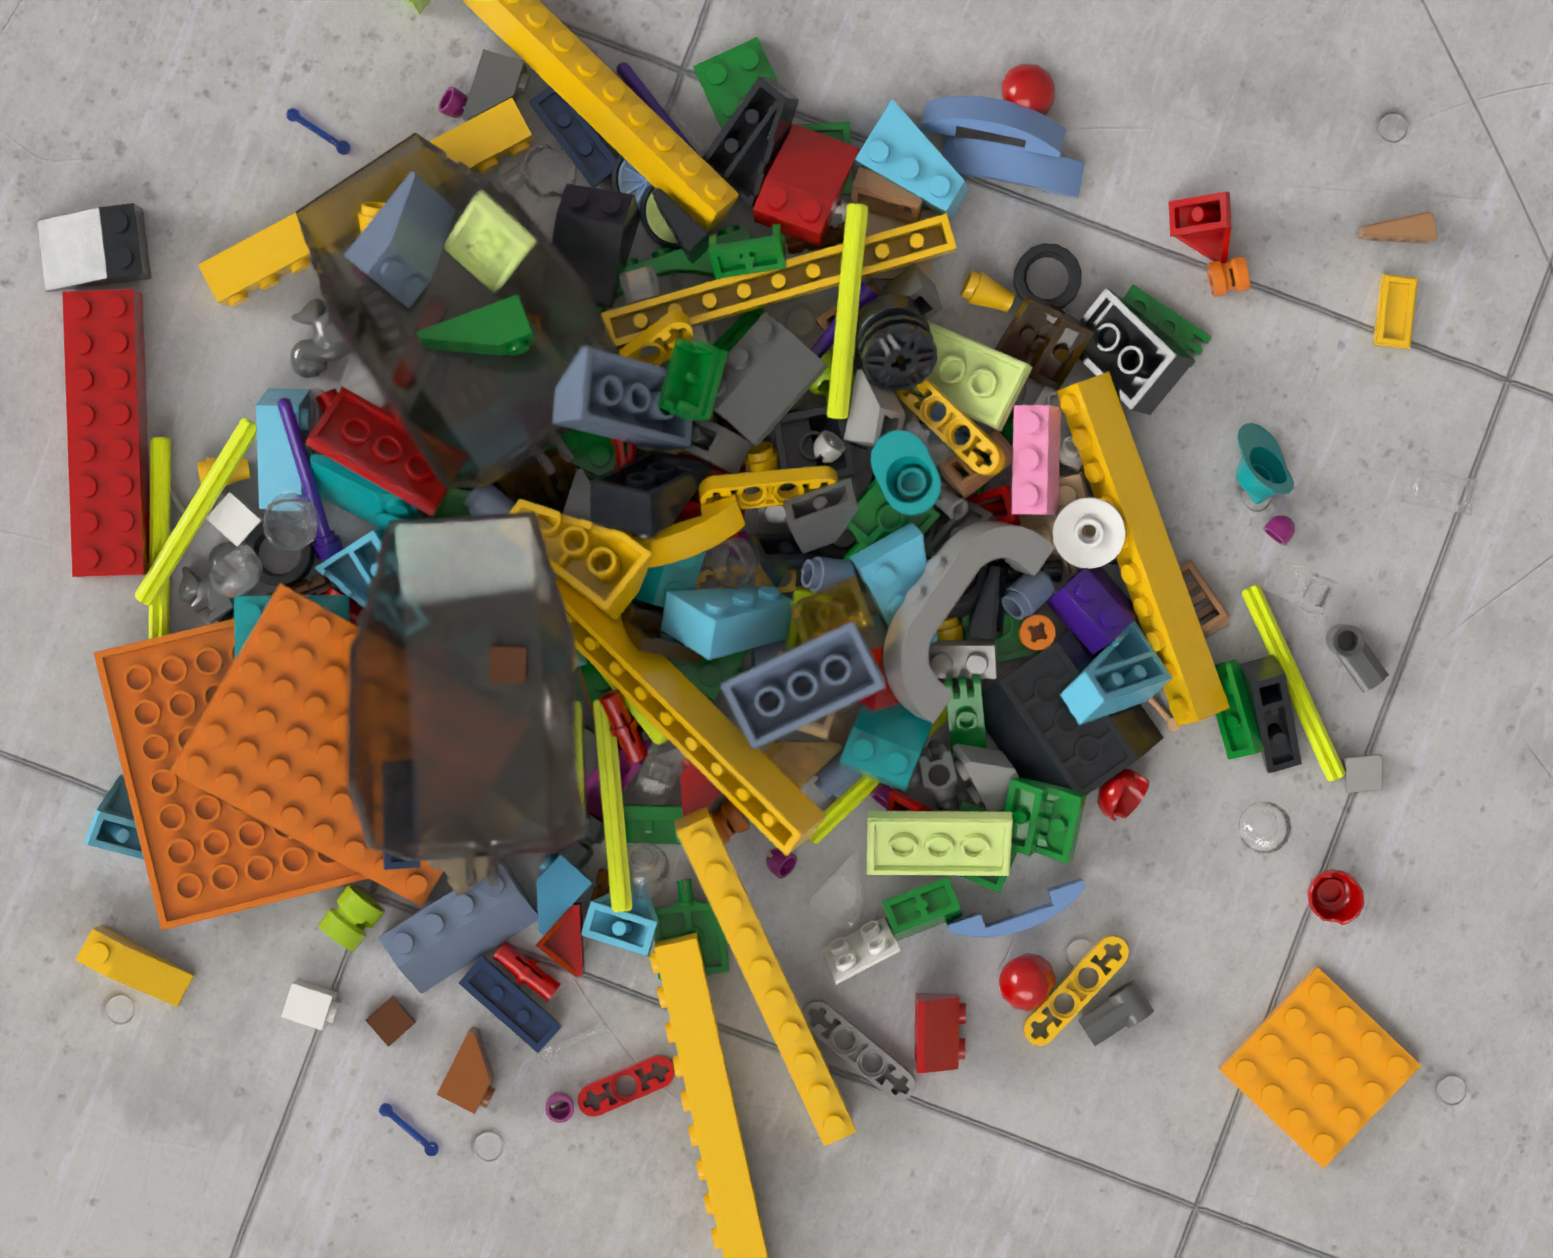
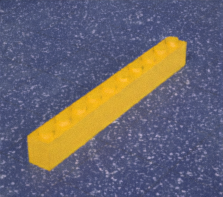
(609, 106)
(282, 248)
(802, 277)
(1147, 555)
(693, 725)
(765, 975)
(708, 1097)

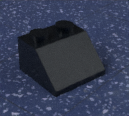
(796, 440)

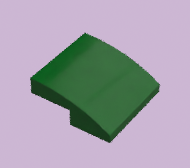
(1044, 818)

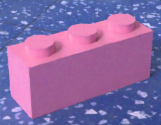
(1036, 460)

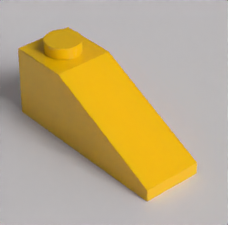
(134, 965)

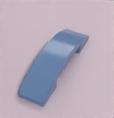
(996, 117)
(1014, 165)
(1060, 898)

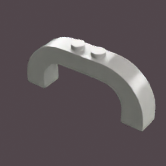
(934, 597)

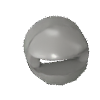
(828, 446)

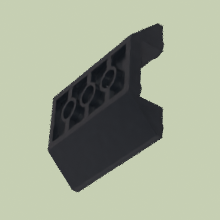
(1043, 736)

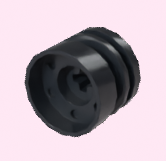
(895, 342)

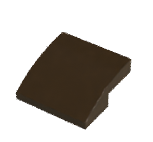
(1045, 340)
(534, 485)
(643, 627)

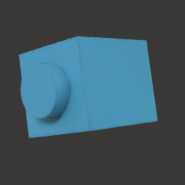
(558, 889)

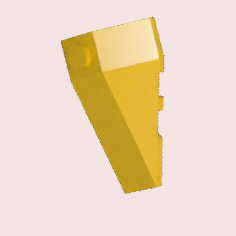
(591, 558)

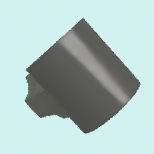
(1358, 658)
(1123, 1008)

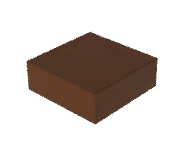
(508, 664)
(390, 1021)

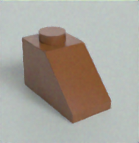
(469, 1075)

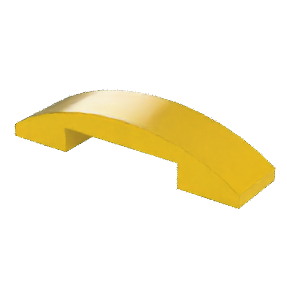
(696, 535)

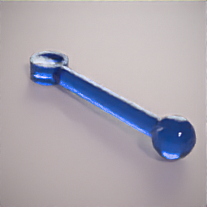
(342, 147)
(431, 1148)

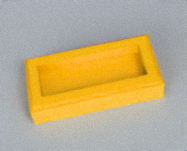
(1395, 311)

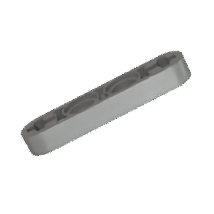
(856, 1052)

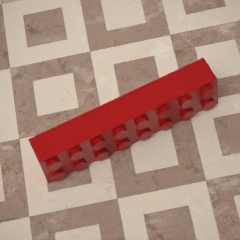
(107, 432)

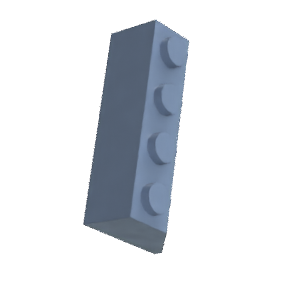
(618, 401)
(803, 684)
(459, 929)

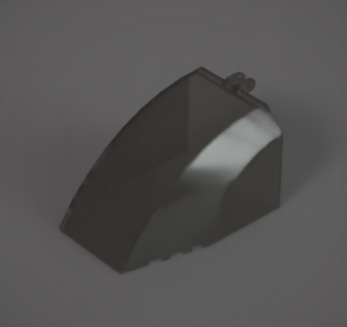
(461, 410)
(431, 745)

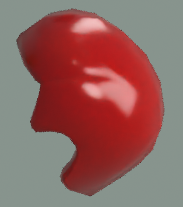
(1029, 87)
(1122, 793)
(1335, 896)
(1026, 981)

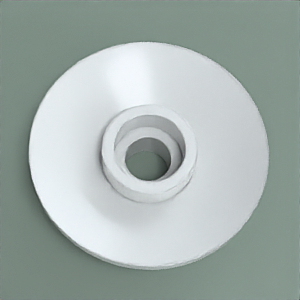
(1093, 549)

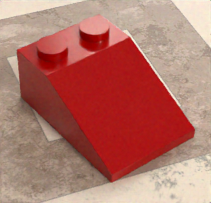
(805, 184)

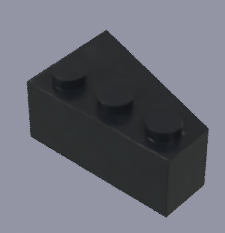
(753, 138)

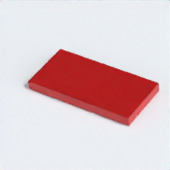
(377, 449)

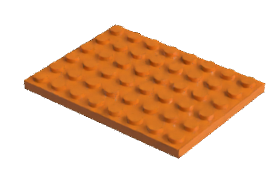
(280, 738)
(195, 847)

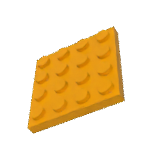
(1319, 1067)

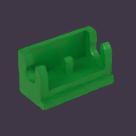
(748, 255)
(692, 379)
(652, 823)
(922, 908)

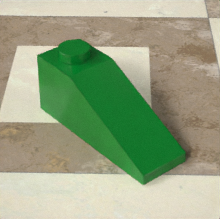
(487, 330)

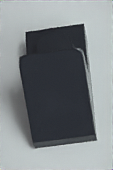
(778, 553)

